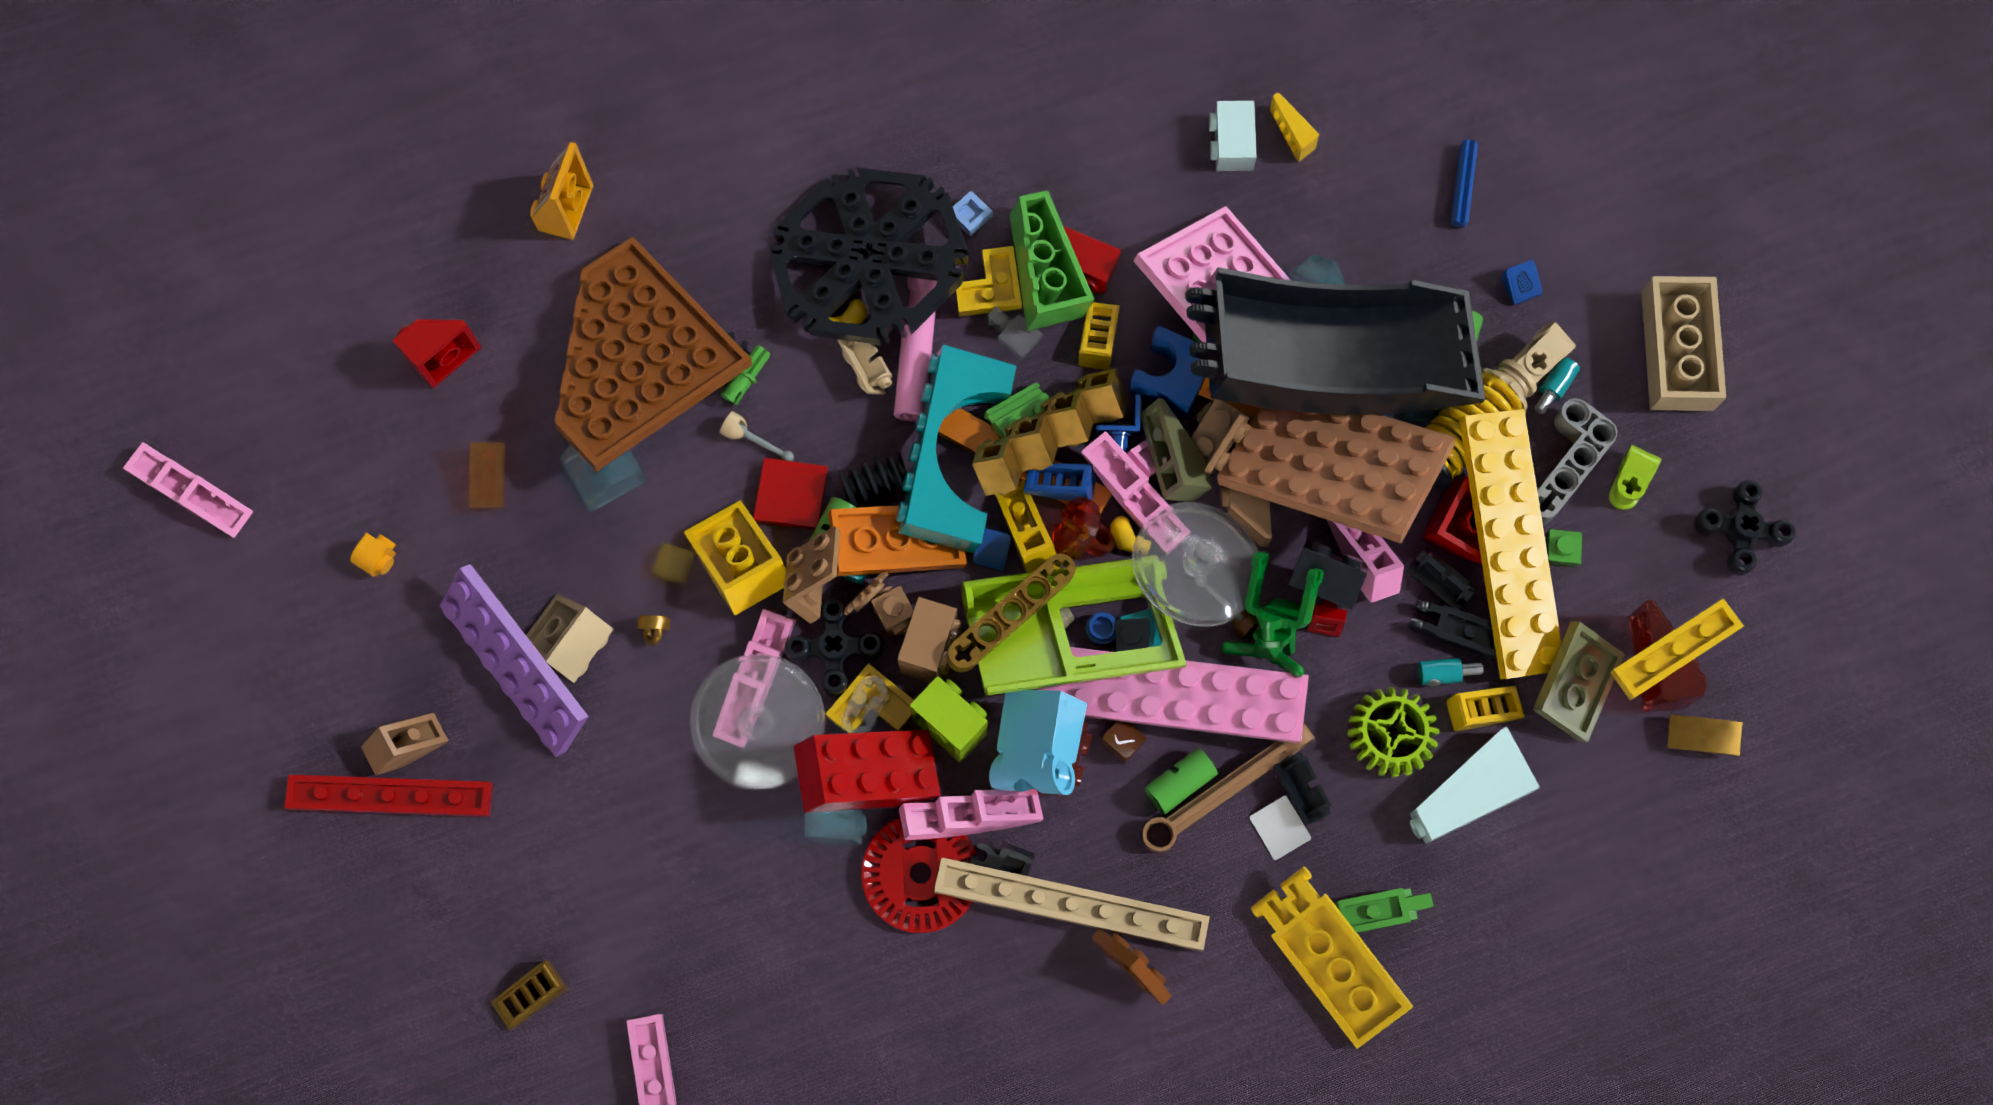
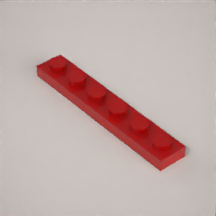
(389, 795)

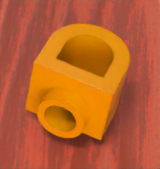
(374, 554)

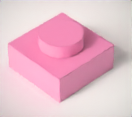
(1142, 458)

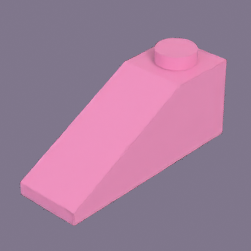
(1382, 564)

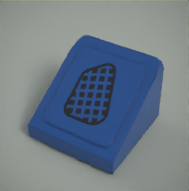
(1522, 282)

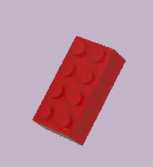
(865, 770)

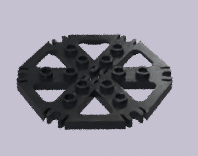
(891, 257)

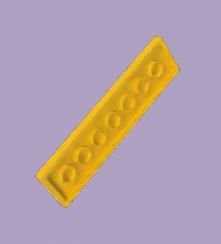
(1511, 542)

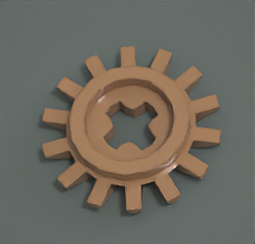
(867, 594)

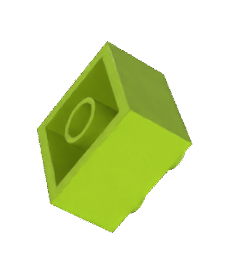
(949, 718)

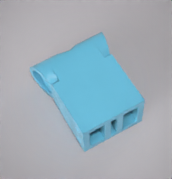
(1038, 742)

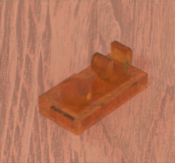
(487, 474)

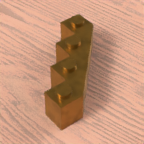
(1061, 423)

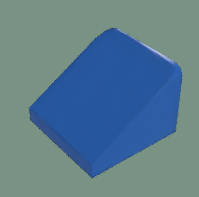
(993, 550)

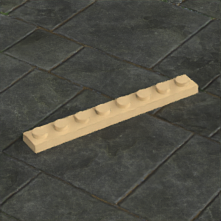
(1071, 904)

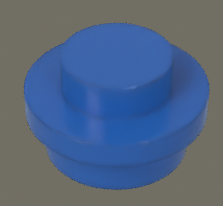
(1101, 628)

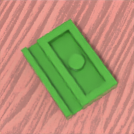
(1010, 410)

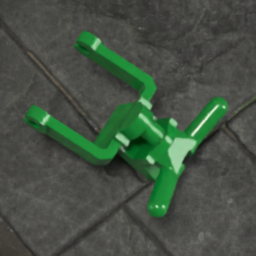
(1276, 620)

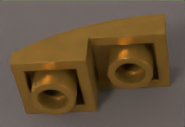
(1705, 735)

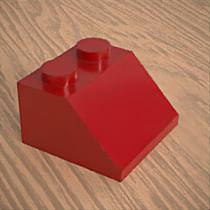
(436, 347)
(1454, 523)

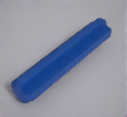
(1464, 183)

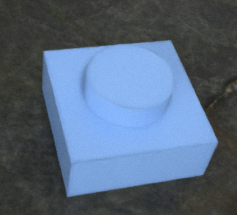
(972, 213)

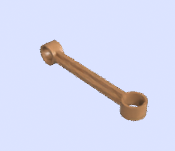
(1225, 789)

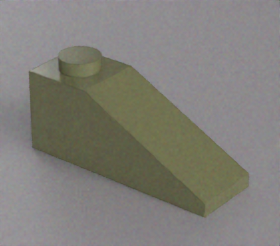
(1174, 455)

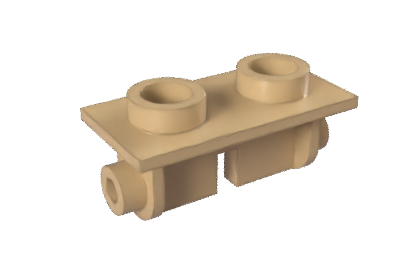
(871, 375)

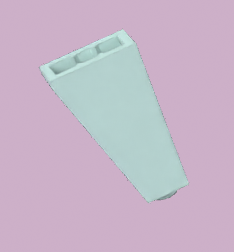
(1480, 786)

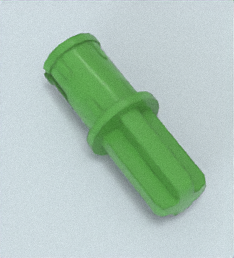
(738, 386)

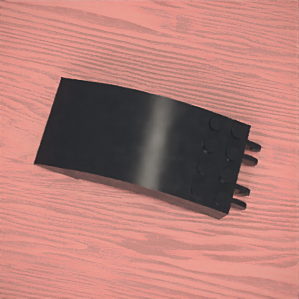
(1335, 345)

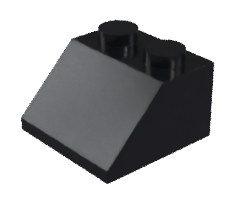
(1341, 575)

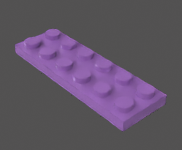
(513, 660)

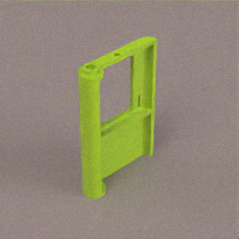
(1039, 649)

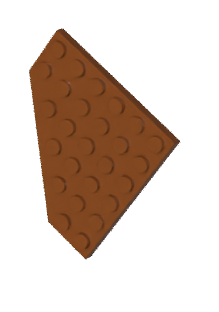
(636, 355)

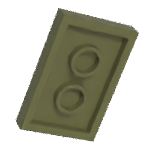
(1578, 681)

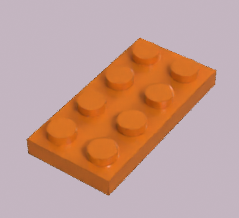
(873, 545)

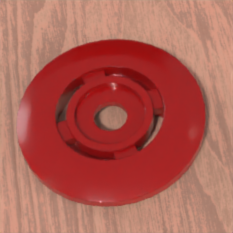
(889, 883)

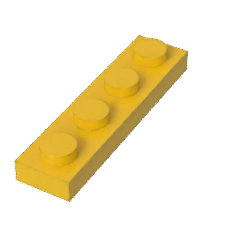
(1676, 649)

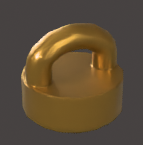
(650, 623)

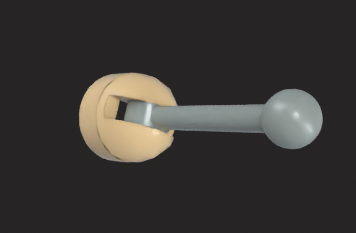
(736, 427)

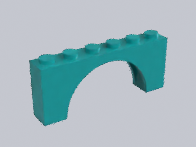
(930, 506)

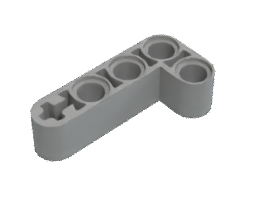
(1584, 445)

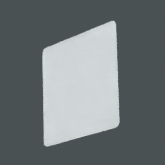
(1280, 827)

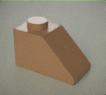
(1250, 512)
(403, 743)

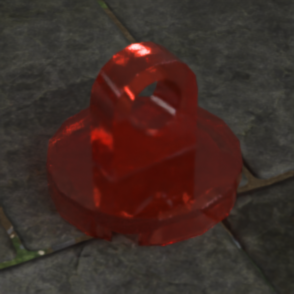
(1079, 528)

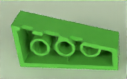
(1046, 264)

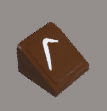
(1123, 740)

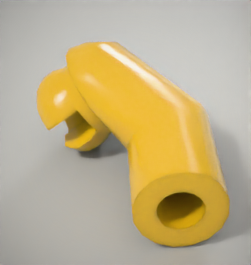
(854, 313)

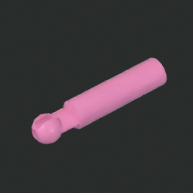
(914, 357)

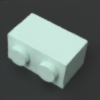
(1234, 136)

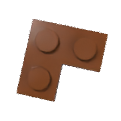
(1134, 963)

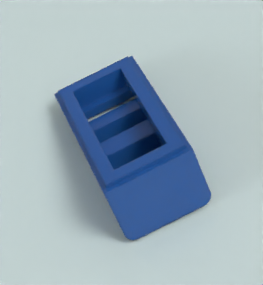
(1059, 491)

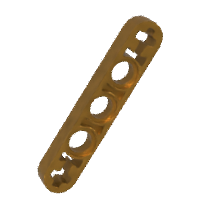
(1003, 626)

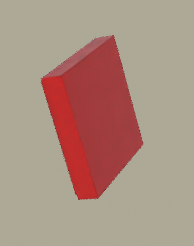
(790, 493)

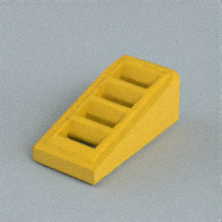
(1296, 130)
(1097, 354)
(1464, 712)

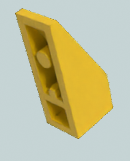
(1026, 528)

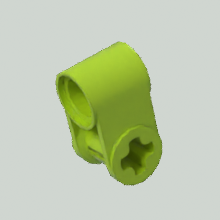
(1635, 475)

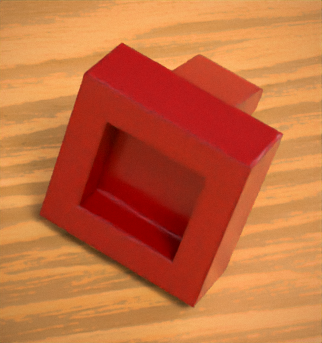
(1327, 619)

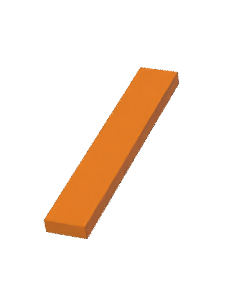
(971, 431)

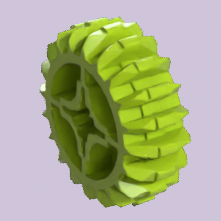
(1407, 735)

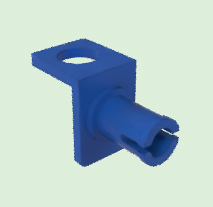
(1121, 433)

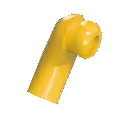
(1123, 533)

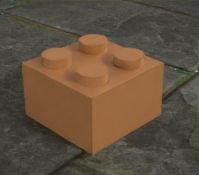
(928, 641)

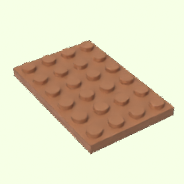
(1340, 467)

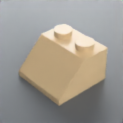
(568, 637)

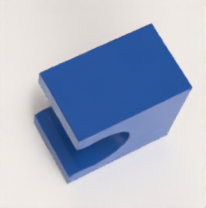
(1179, 386)

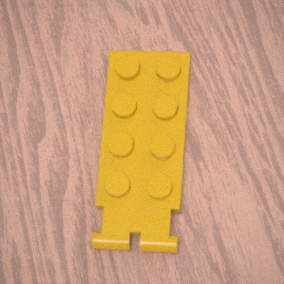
(1332, 959)

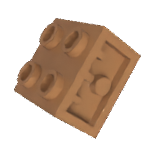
(1218, 433)
(808, 571)

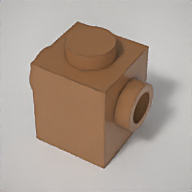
(892, 610)

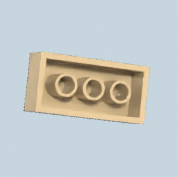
(1683, 343)

